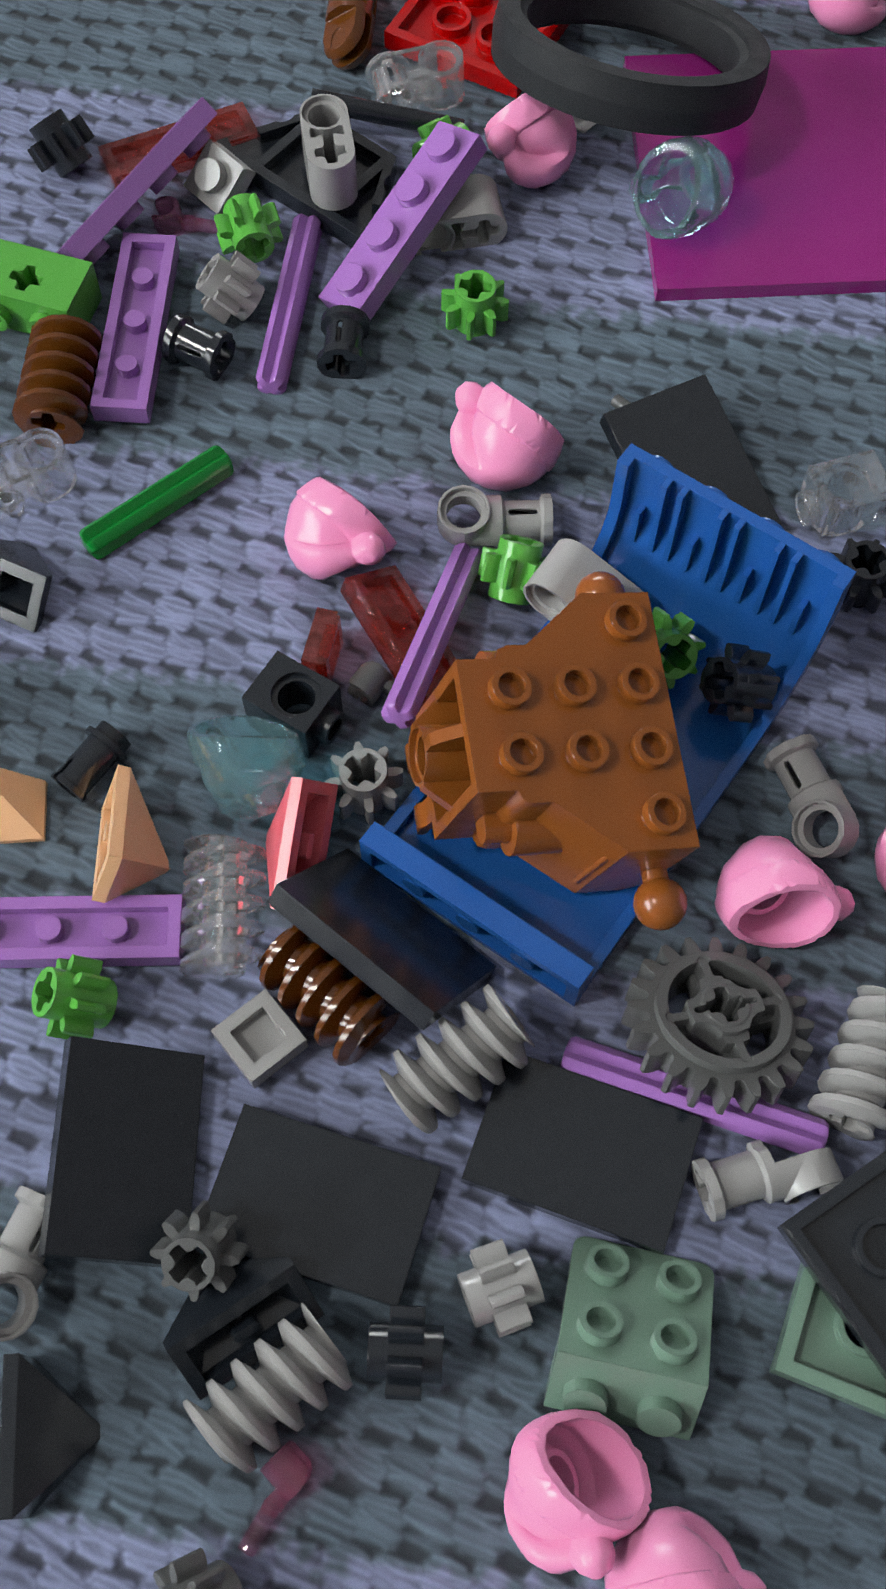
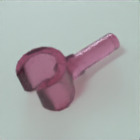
(173, 221)
(288, 1474)

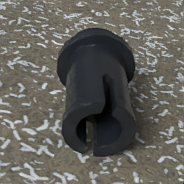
(92, 760)

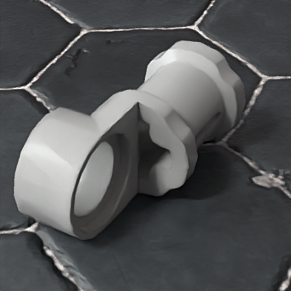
(498, 517)
(811, 794)
(756, 1176)
(21, 1262)

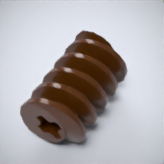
(58, 376)
(324, 996)

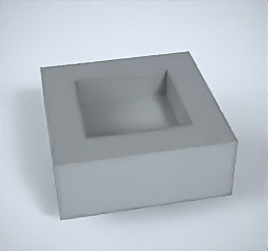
(218, 176)
(259, 1038)

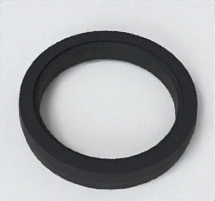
(630, 97)

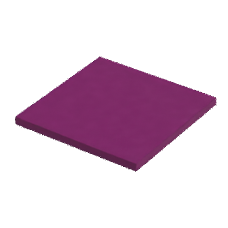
(804, 185)

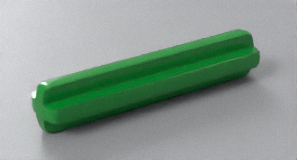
(156, 502)

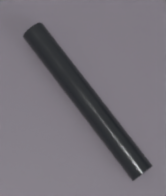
(386, 113)

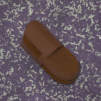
(349, 31)

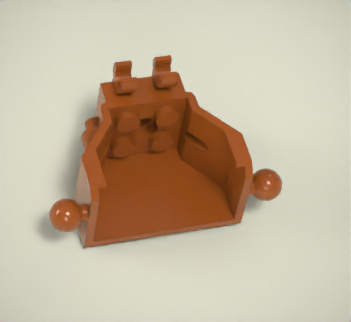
(565, 754)

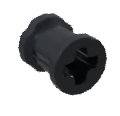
(343, 342)
(198, 346)

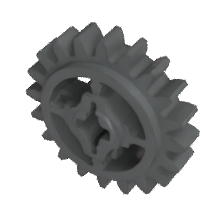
(709, 1038)

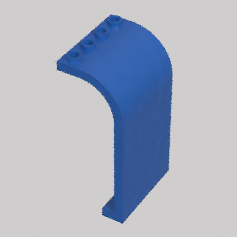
(741, 586)

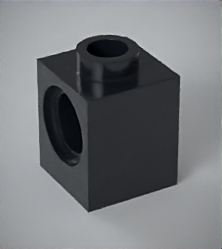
(291, 683)

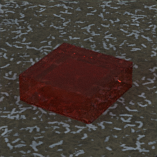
(323, 643)

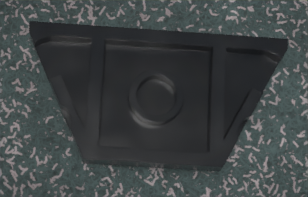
(282, 174)

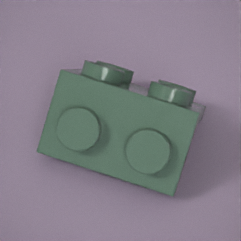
(634, 1338)

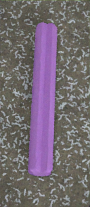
(289, 305)
(432, 637)
(767, 1122)

